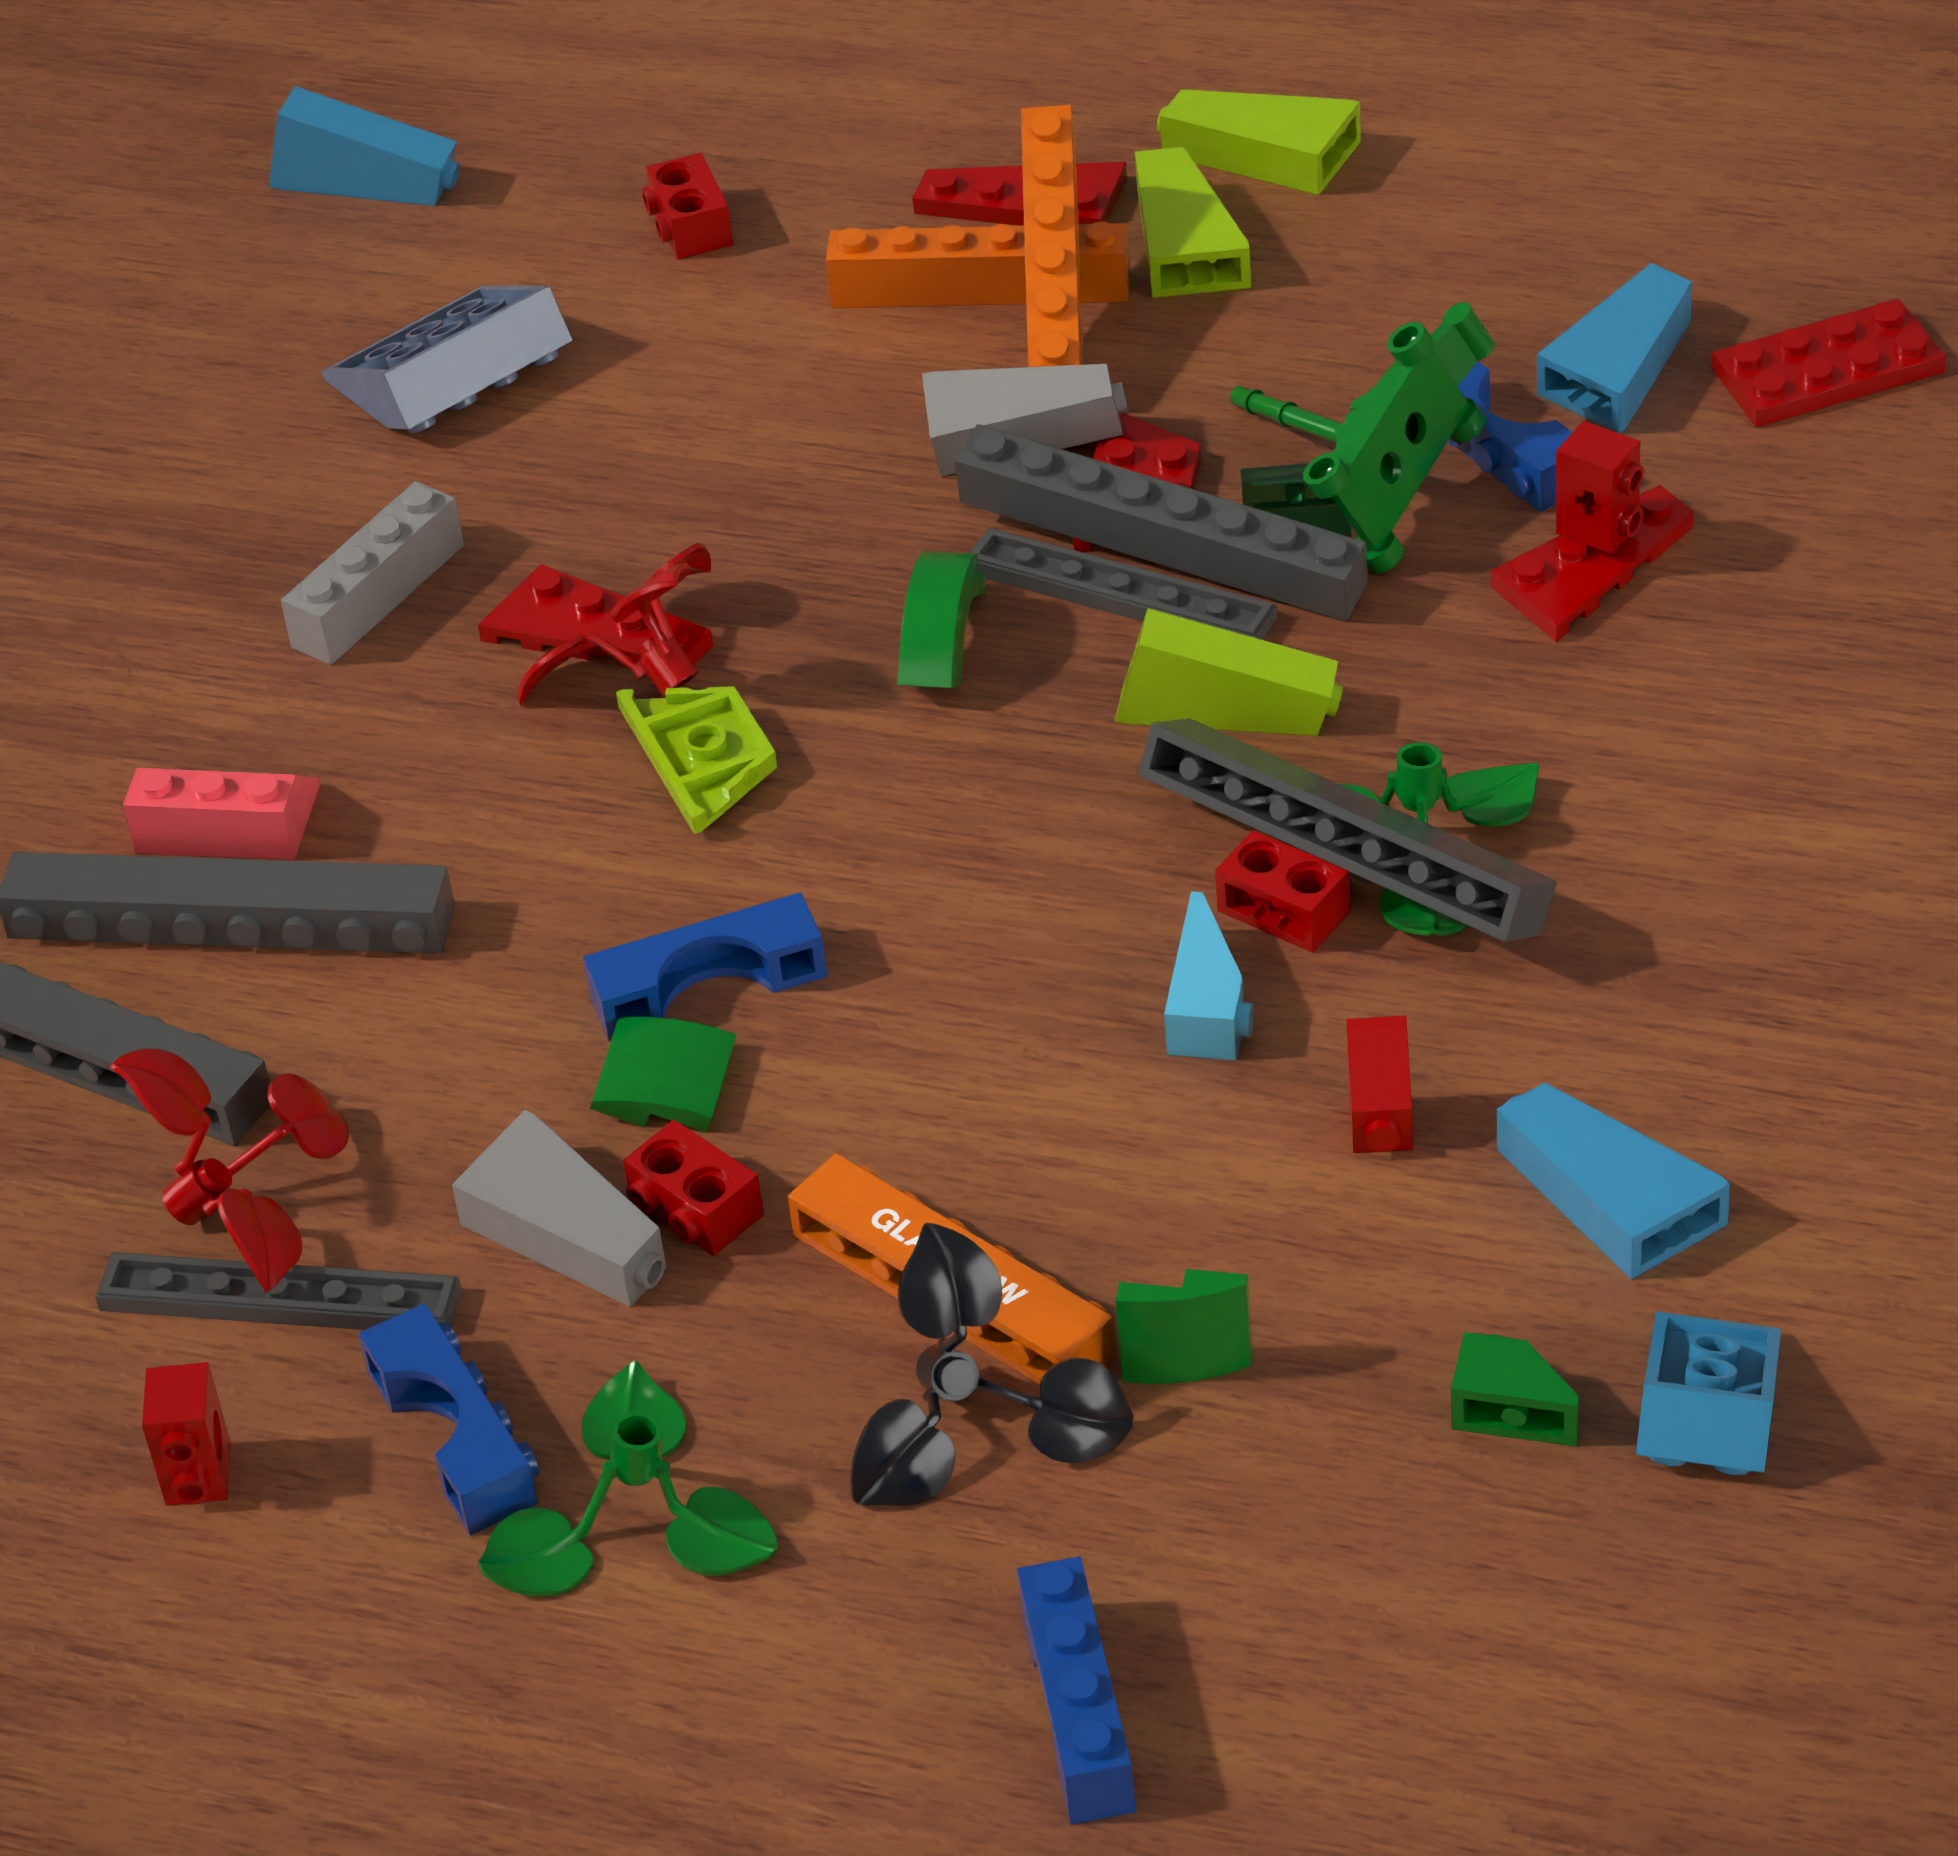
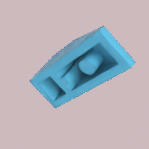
(1206, 994)

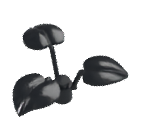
(939, 1293)

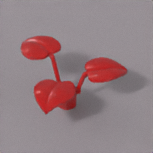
(661, 654)
(258, 1225)

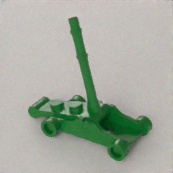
(1391, 429)

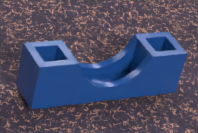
(1513, 451)
(765, 943)
(421, 1370)
(1077, 1690)

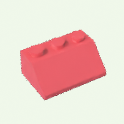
(218, 813)

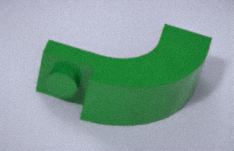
(936, 618)

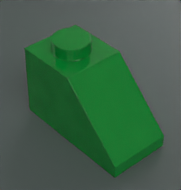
(1511, 1392)

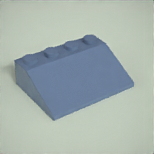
(452, 355)

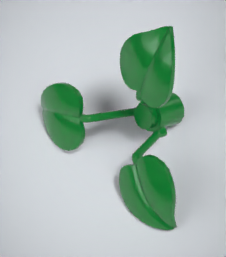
(1485, 799)
(632, 1428)

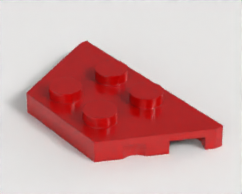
(1149, 452)

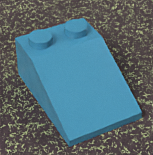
(1708, 1393)

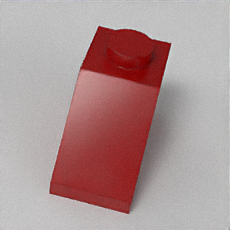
(1379, 1084)

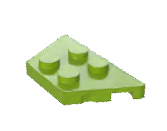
(701, 747)

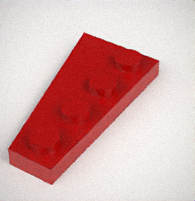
(997, 193)
(1569, 578)
(557, 607)

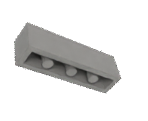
(372, 572)

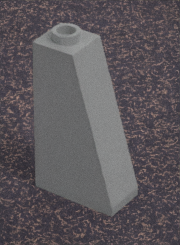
(1042, 404)
(560, 1212)

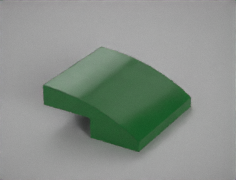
(663, 1071)
(1186, 1330)

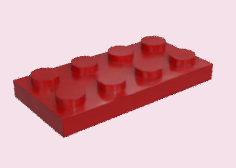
(1827, 362)

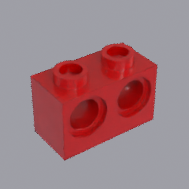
(687, 206)
(1282, 890)
(693, 1188)

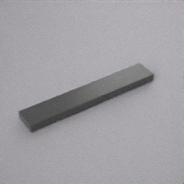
(1115, 585)
(302, 1296)

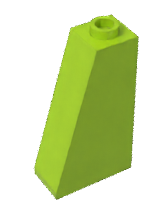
(1264, 136)
(1186, 228)
(1225, 680)

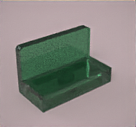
(1286, 494)

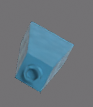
(357, 153)
(1617, 349)
(1611, 1180)

